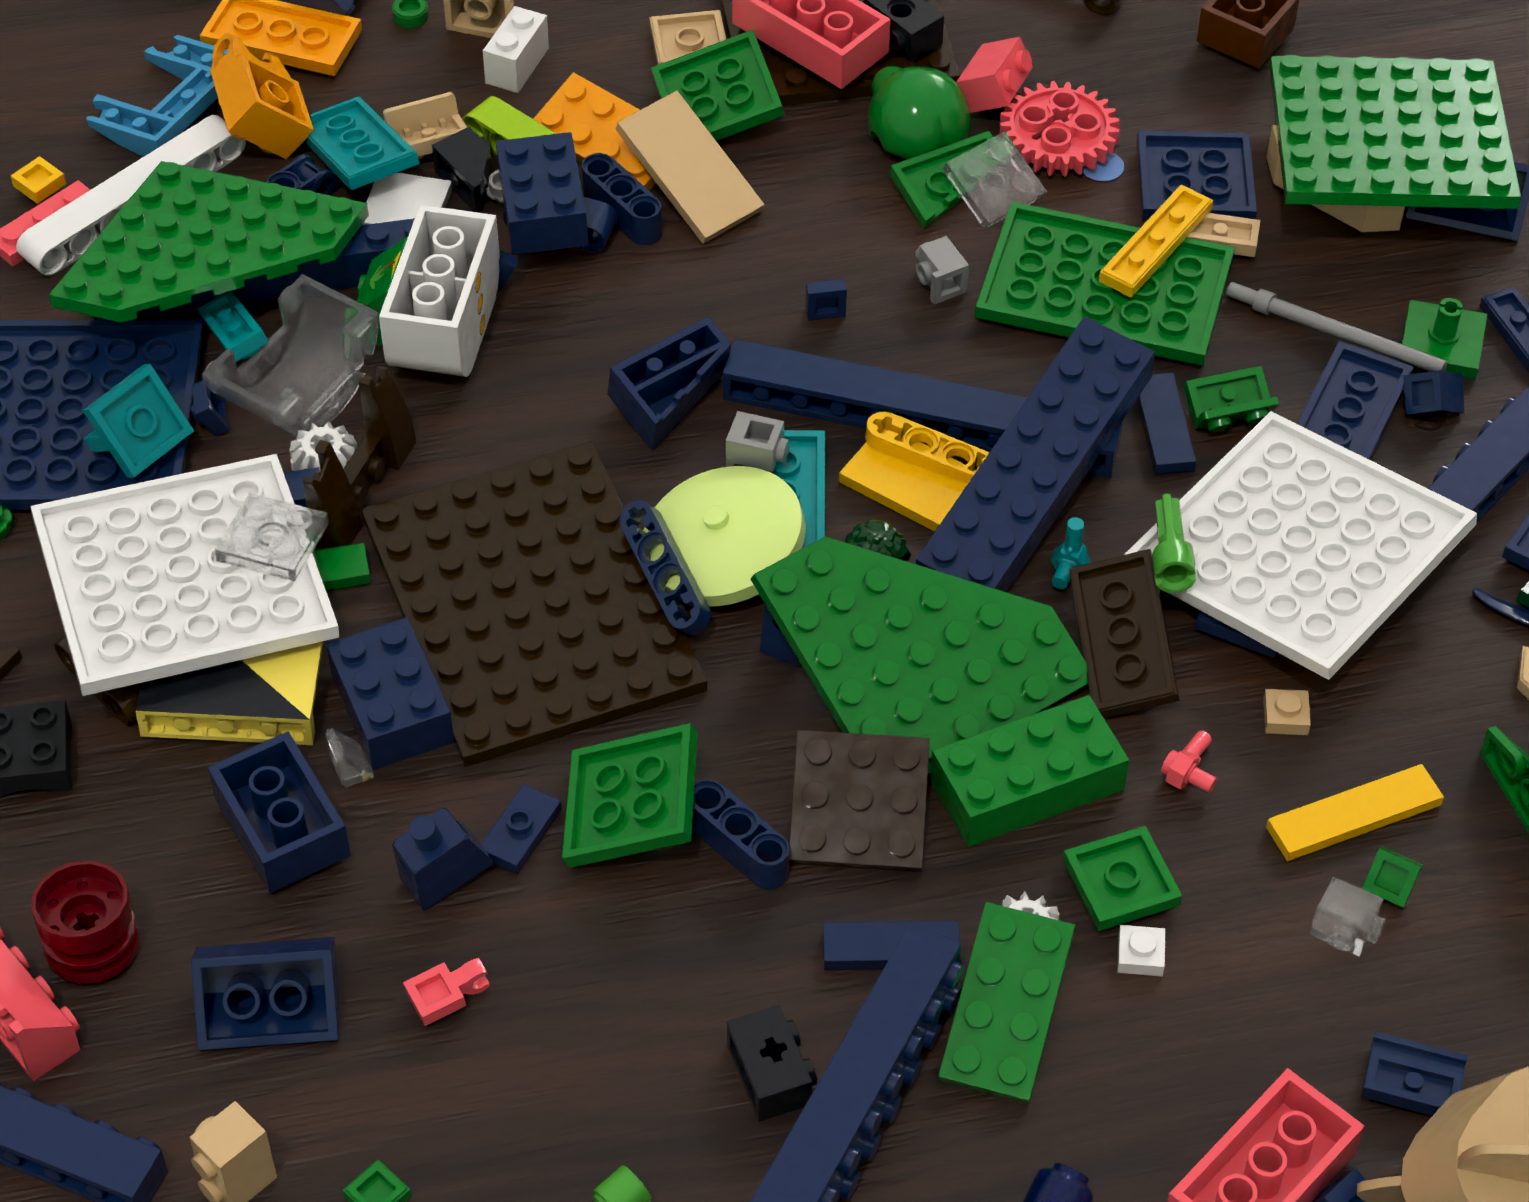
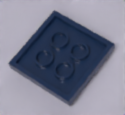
(1203, 161)

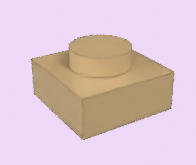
(1286, 712)

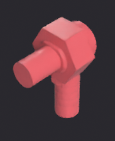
(1182, 765)

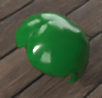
(917, 110)

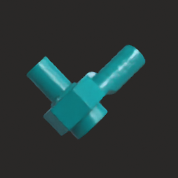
(1069, 553)

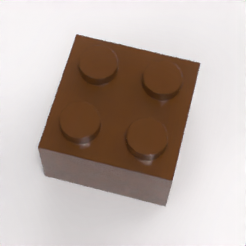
(1247, 27)

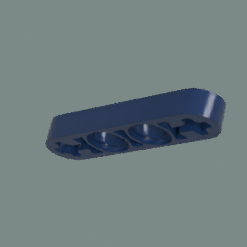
(660, 570)

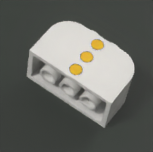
(442, 292)

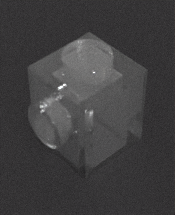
(1348, 917)

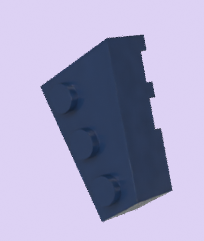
(668, 379)

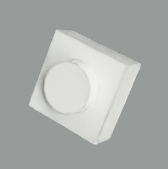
(1141, 950)

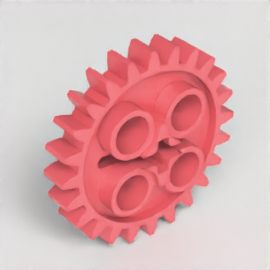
(1061, 128)

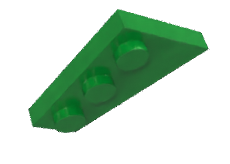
(926, 184)

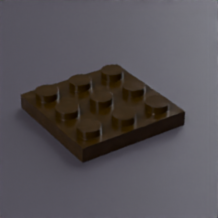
(859, 800)

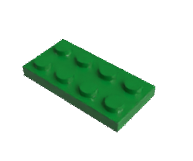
(1007, 1003)

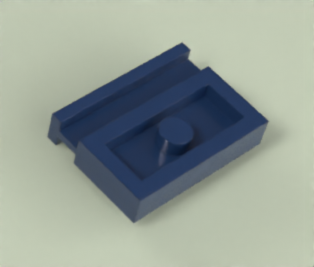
(1412, 1074)

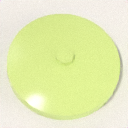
(731, 528)

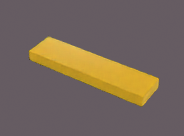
(1155, 241)
(1354, 812)

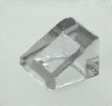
(348, 759)

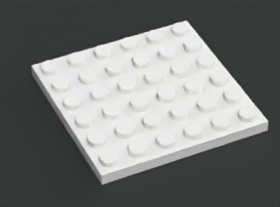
(1309, 542)
(145, 584)

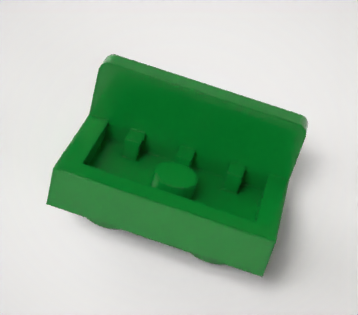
(1229, 398)

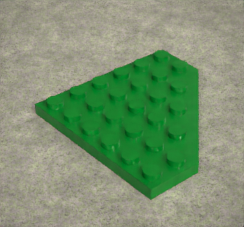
(200, 234)
(915, 646)

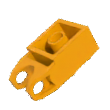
(259, 98)

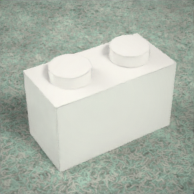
(516, 49)

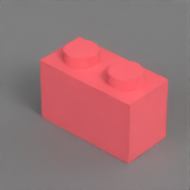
(995, 74)

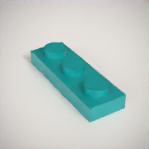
(233, 326)

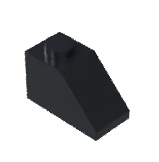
(467, 163)

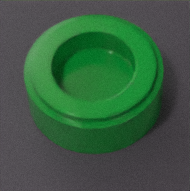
(410, 13)

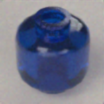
(1059, 1185)

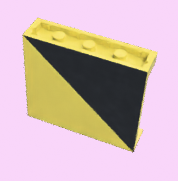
(236, 699)

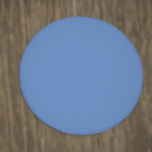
(1106, 171)

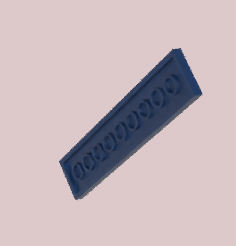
(1349, 409)

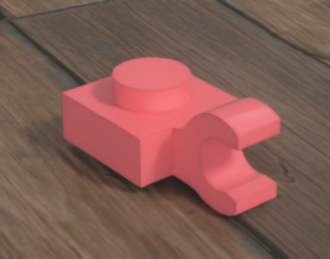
(441, 991)

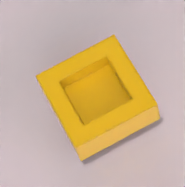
(38, 180)

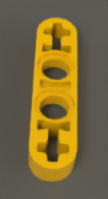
(933, 459)

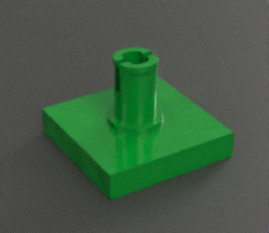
(1446, 334)

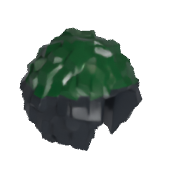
(880, 538)

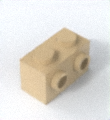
(232, 1156)

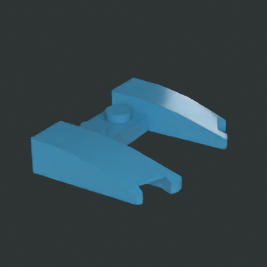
(146, 129)

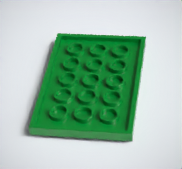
(1049, 280)

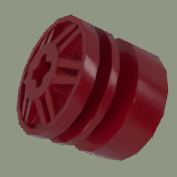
(85, 922)

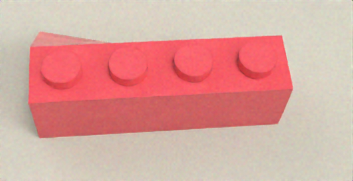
(29, 1020)

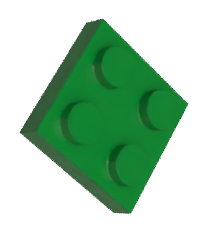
(1122, 878)

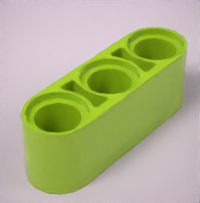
(501, 121)

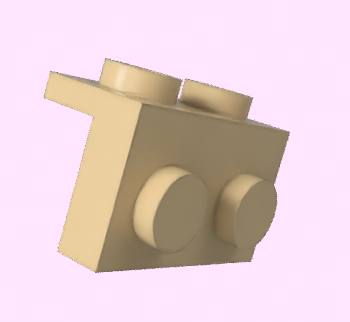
(425, 121)

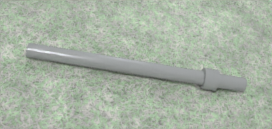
(1267, 302)

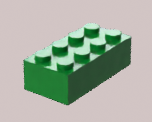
(1028, 770)

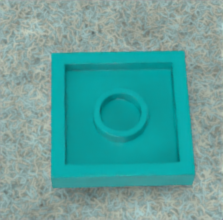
(136, 421)

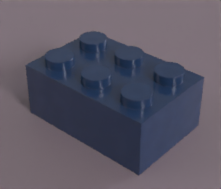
(542, 193)
(390, 693)
(279, 811)

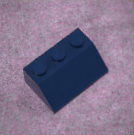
(1488, 221)
(266, 993)

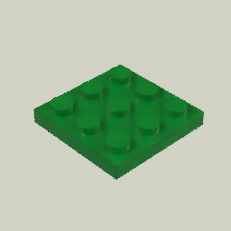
(723, 85)
(630, 795)

